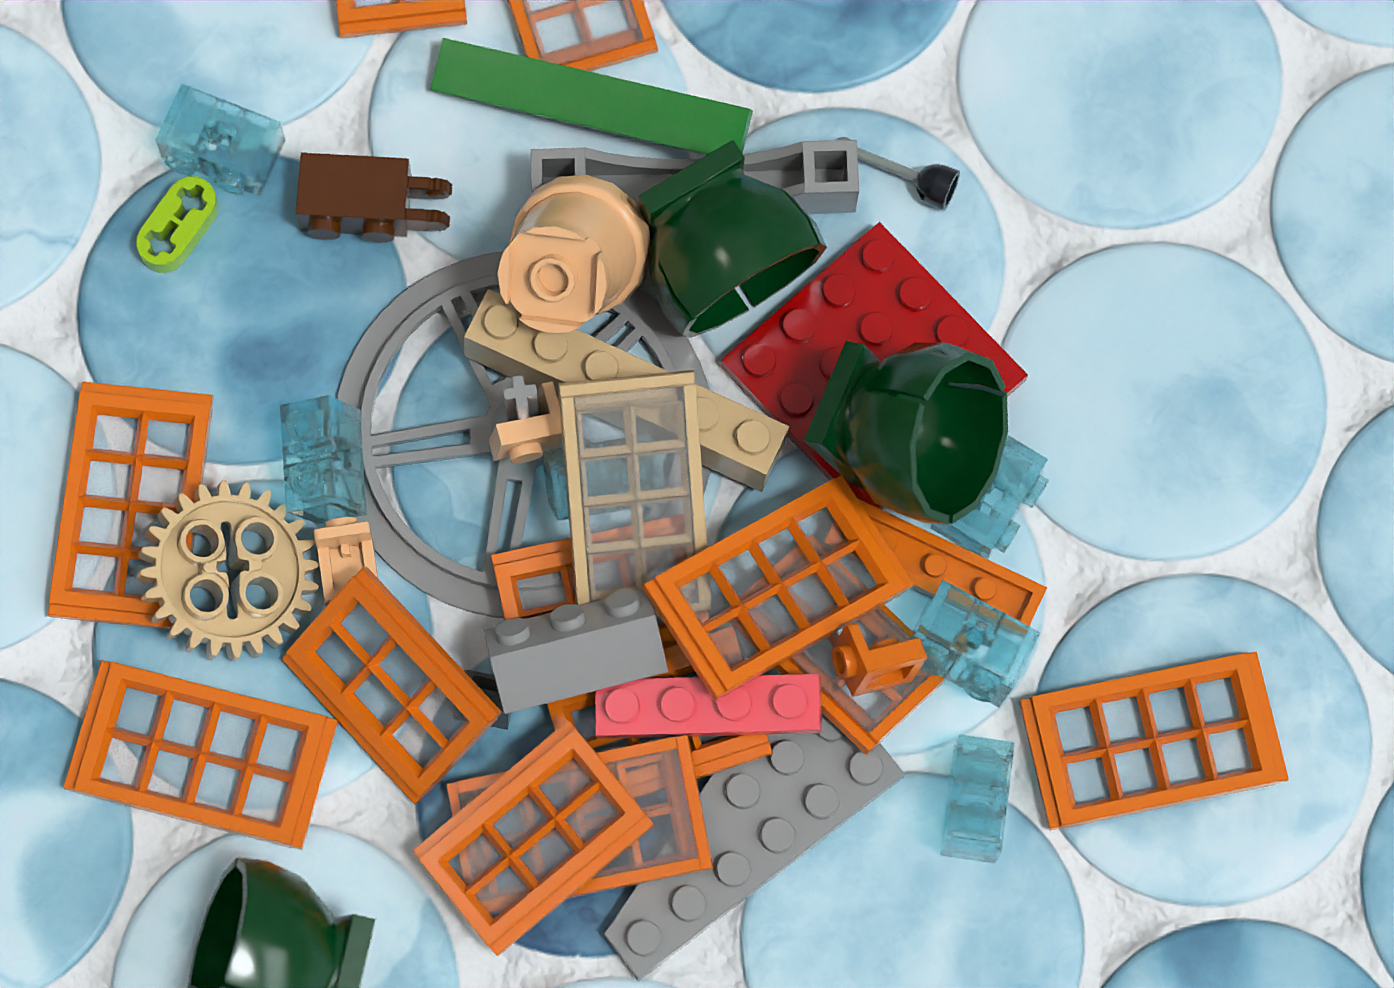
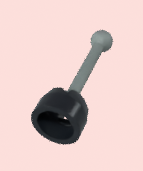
(934, 183)

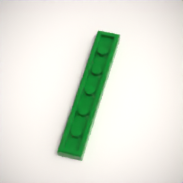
(588, 98)

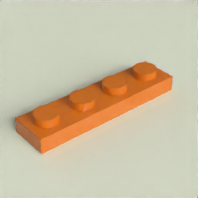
(933, 559)

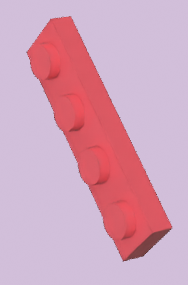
(686, 708)

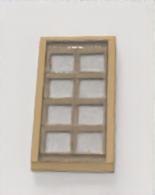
(631, 479)

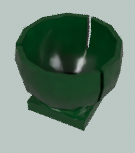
(723, 232)
(914, 427)
(276, 933)

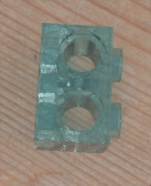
(977, 798)

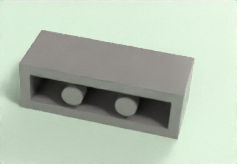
(575, 650)

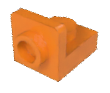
(875, 668)

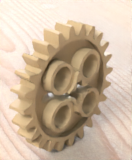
(178, 571)

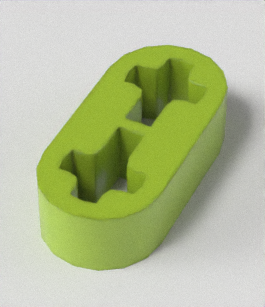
(168, 215)

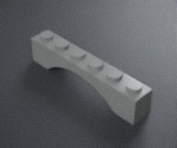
(816, 173)

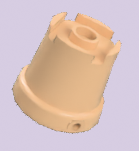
(574, 253)

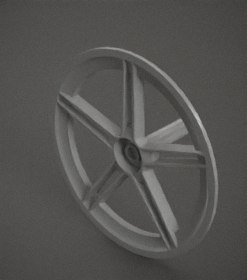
(508, 402)

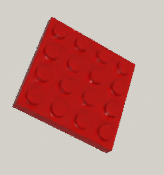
(865, 297)

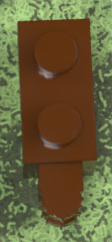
(365, 197)

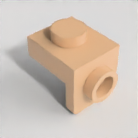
(529, 437)
(342, 552)

